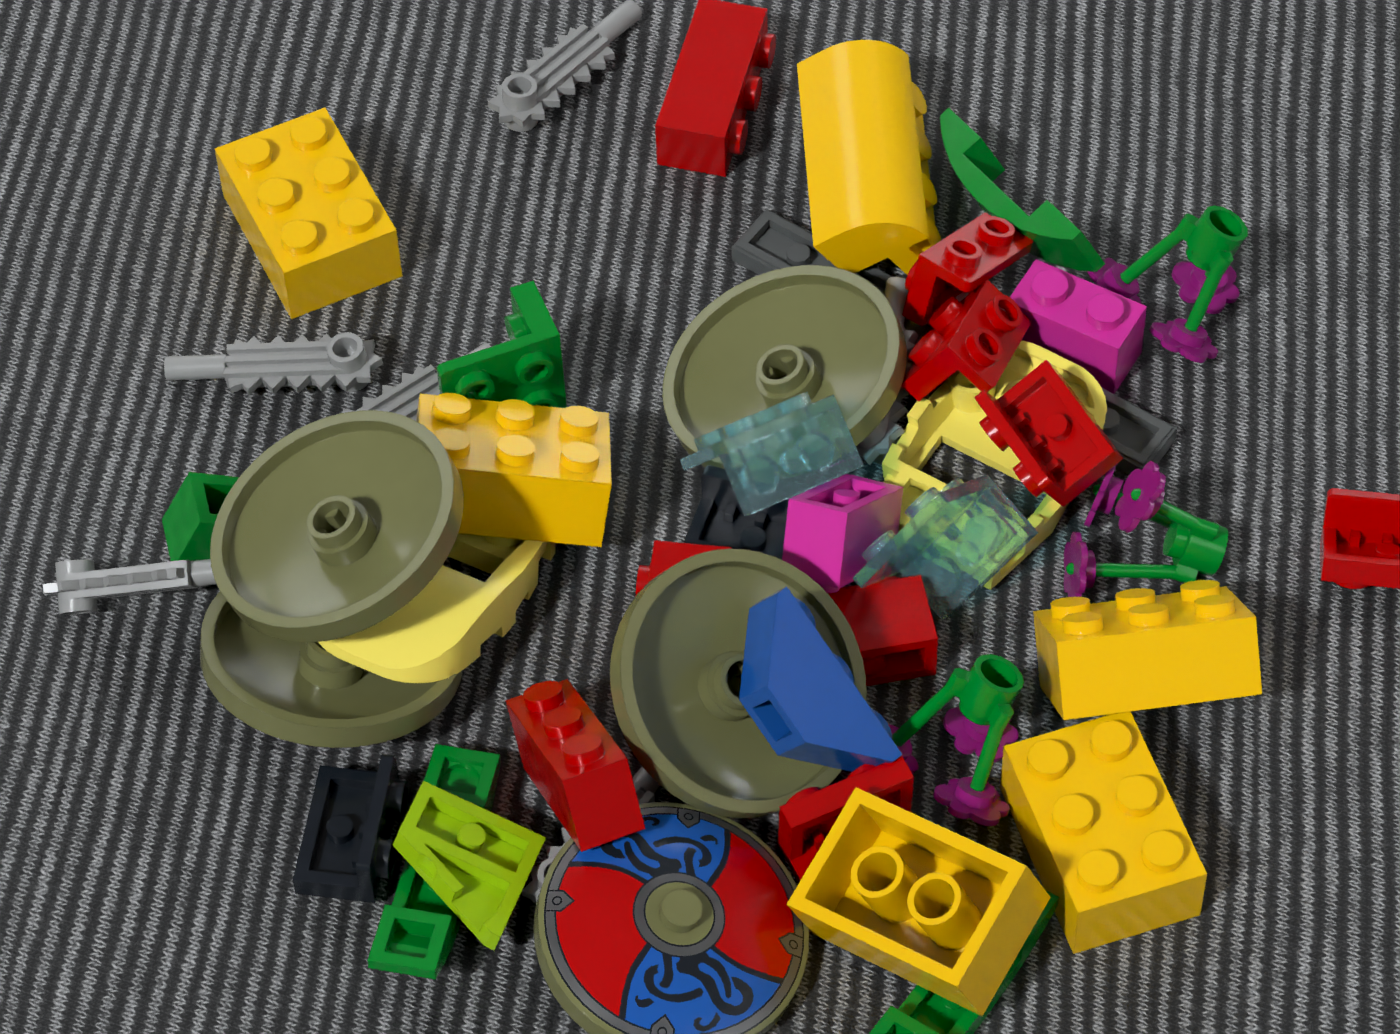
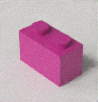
(1082, 322)
(836, 524)

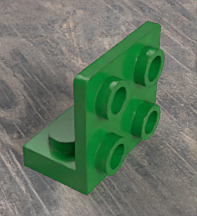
(518, 369)

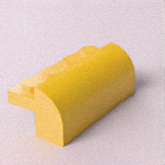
(866, 156)

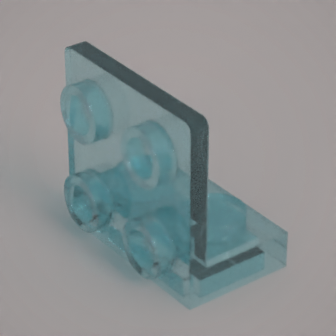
(780, 451)
(952, 540)

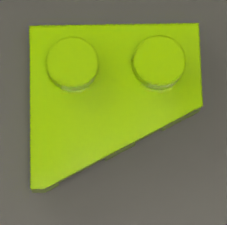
(468, 858)

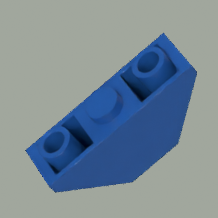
(805, 693)

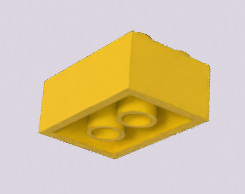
(309, 212)
(526, 466)
(1147, 650)
(1102, 831)
(919, 900)

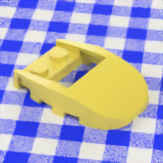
(954, 418)
(452, 615)

